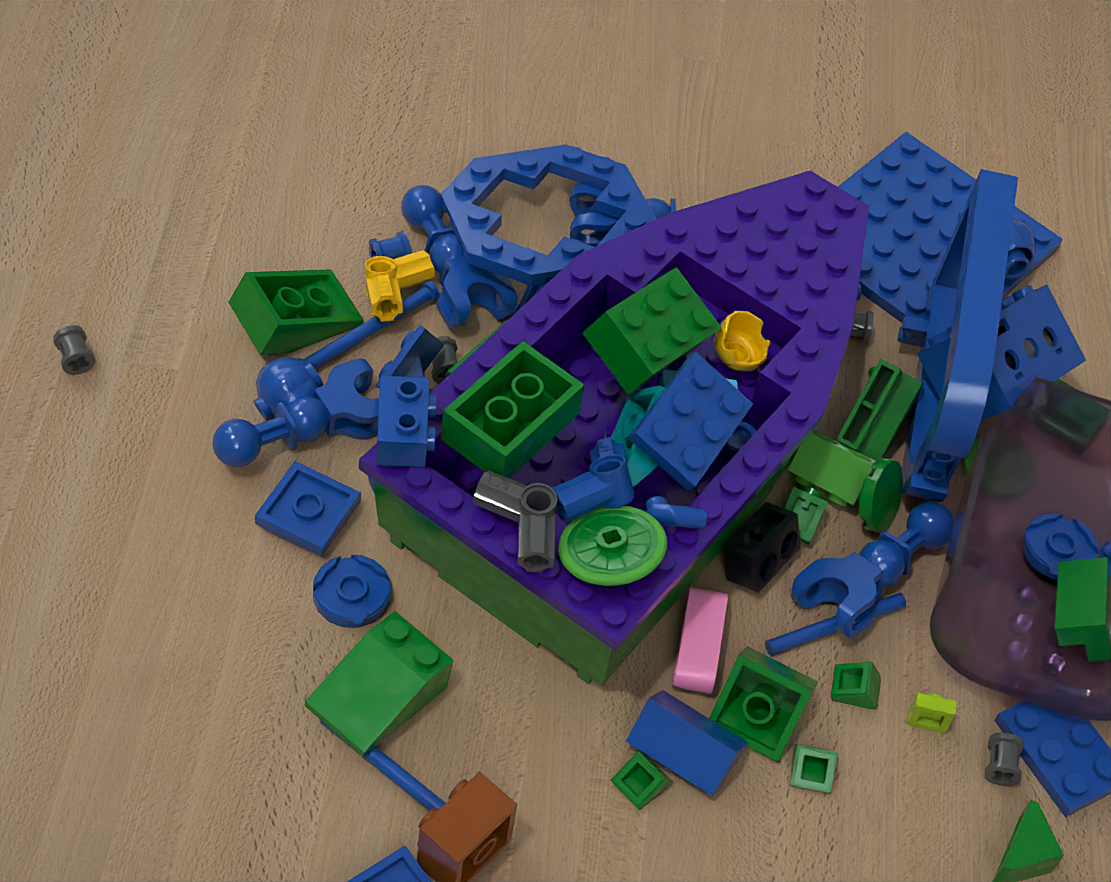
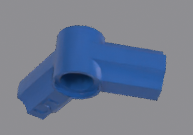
(603, 486)

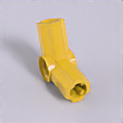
(388, 276)

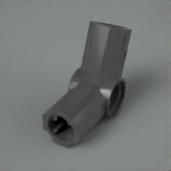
(517, 503)

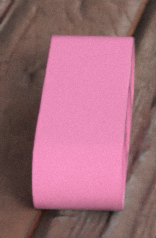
(700, 640)

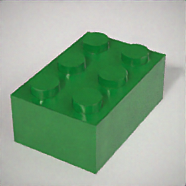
(651, 330)
(512, 411)

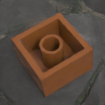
(465, 831)

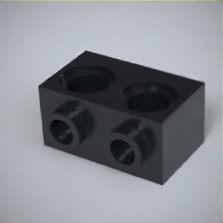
(762, 547)

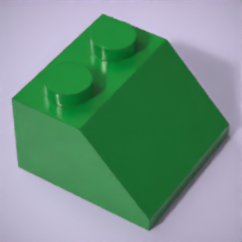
(763, 702)

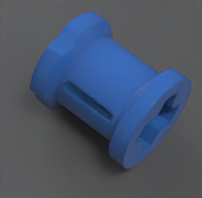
(392, 247)

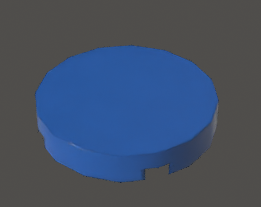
(1057, 539)
(351, 591)

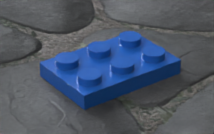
(691, 421)
(1061, 753)

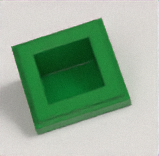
(856, 684)
(813, 768)
(641, 779)

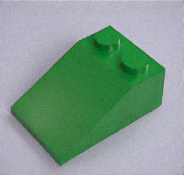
(292, 309)
(381, 683)

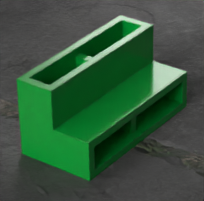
(880, 411)
(1085, 606)

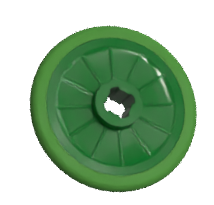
(612, 546)

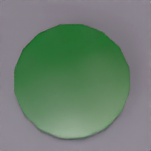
(881, 495)

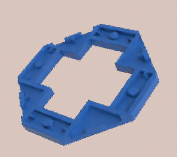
(477, 225)

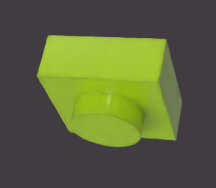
(931, 712)

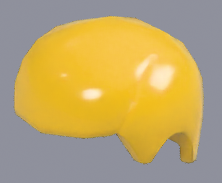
(741, 341)

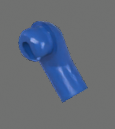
(675, 515)

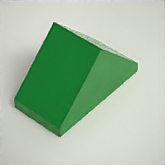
(1031, 848)

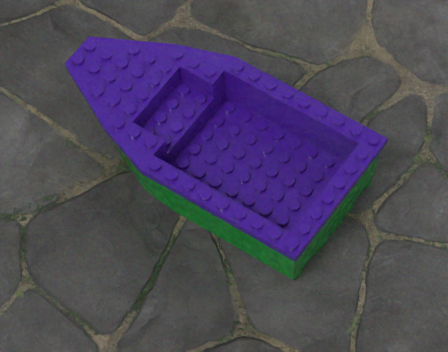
(769, 250)

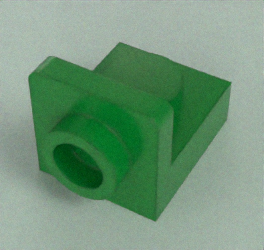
(810, 509)

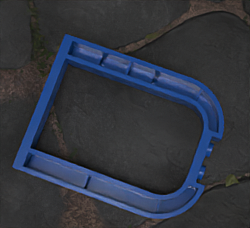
(968, 298)

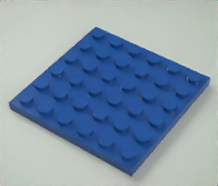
(910, 222)

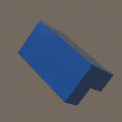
(686, 741)

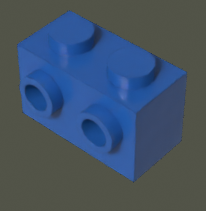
(404, 421)

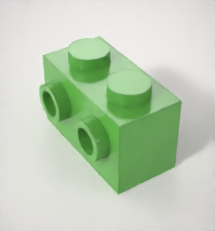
(831, 467)

